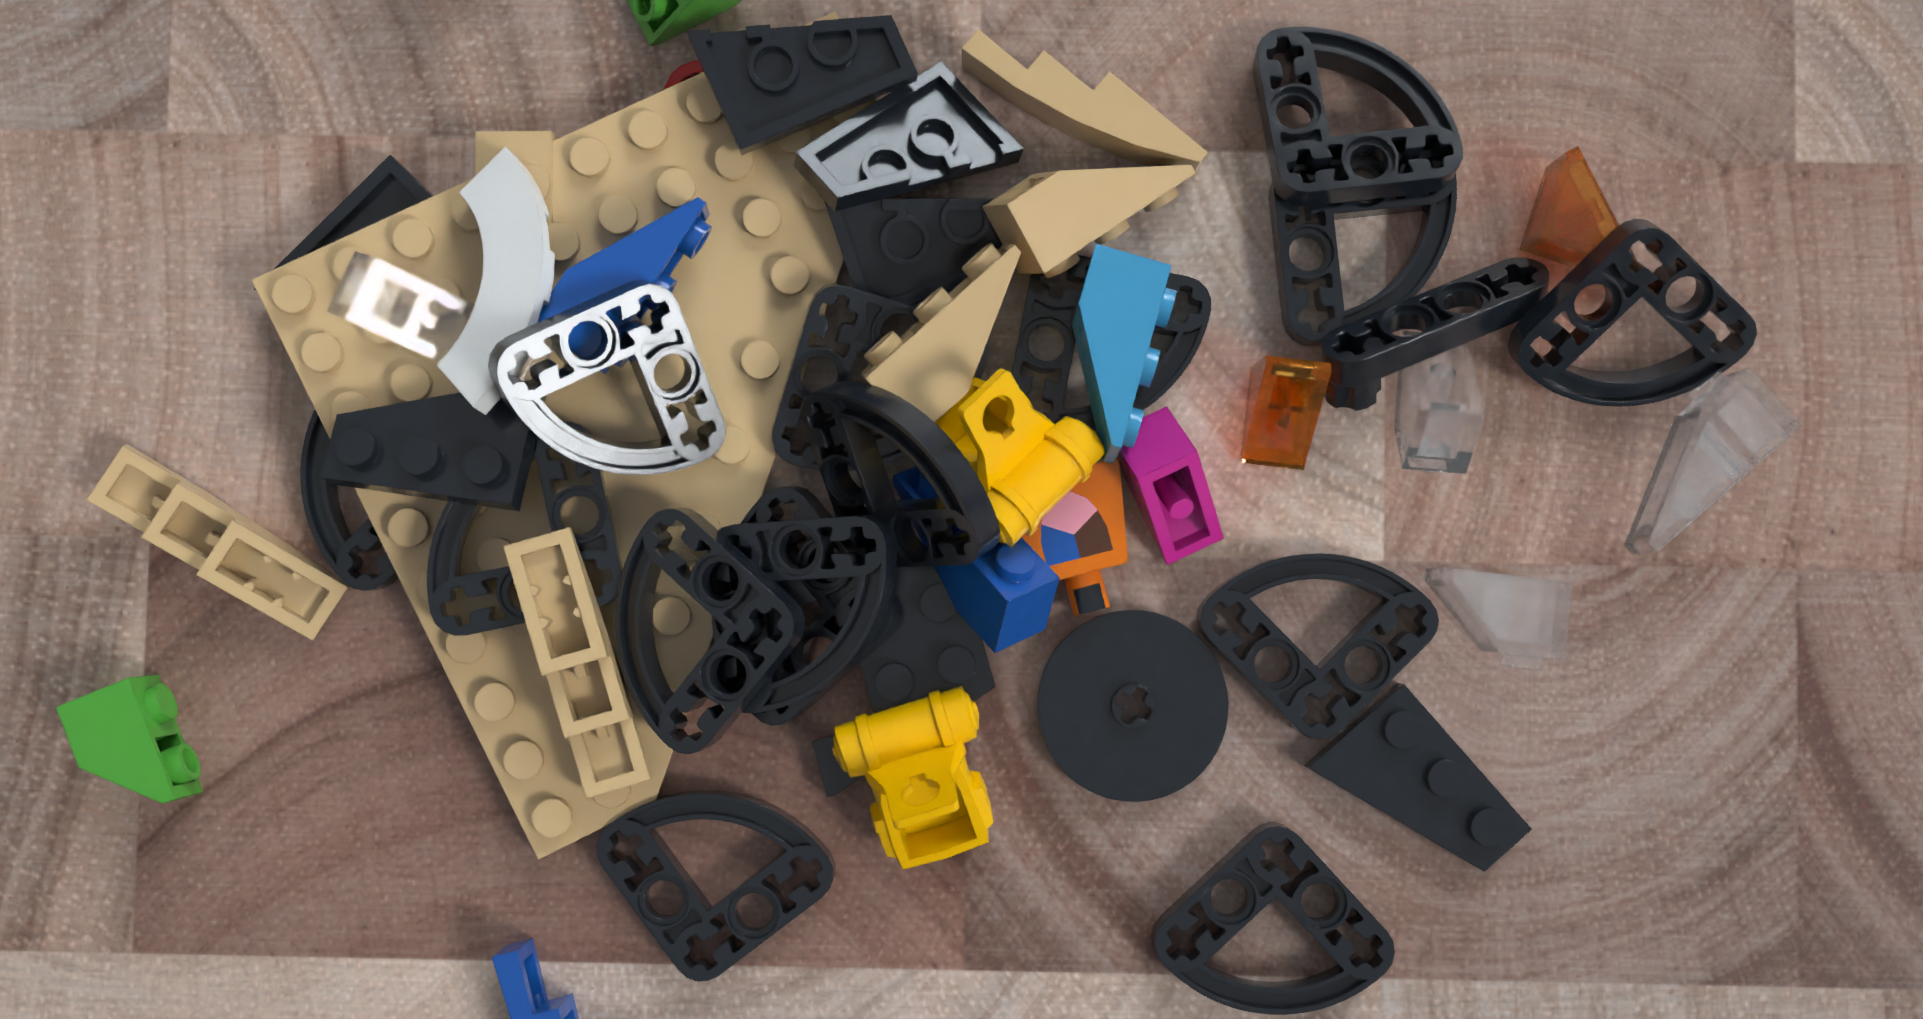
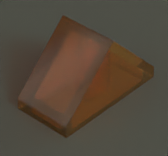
(1568, 213)
(1283, 410)

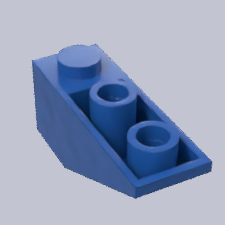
(643, 255)
(999, 594)

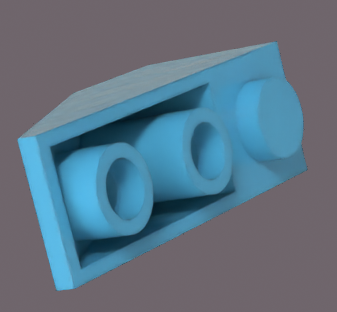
(1113, 334)

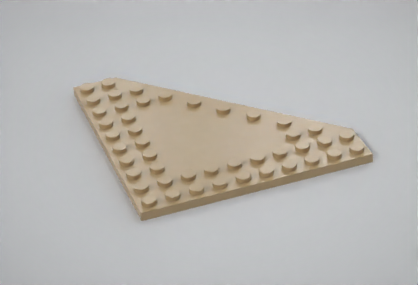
(745, 315)

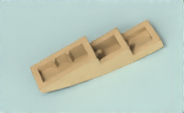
(1105, 117)
(218, 542)
(578, 661)

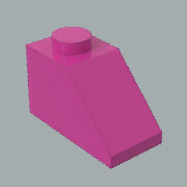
(1170, 487)

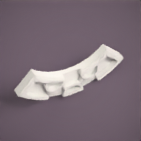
(514, 275)

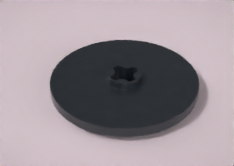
(1149, 753)

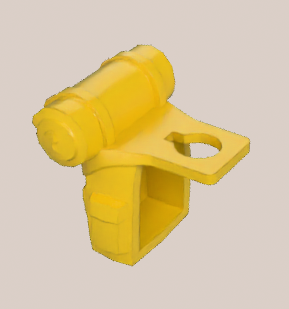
(1019, 452)
(919, 776)

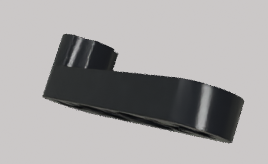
(1369, 350)

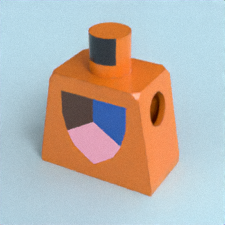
(1085, 536)

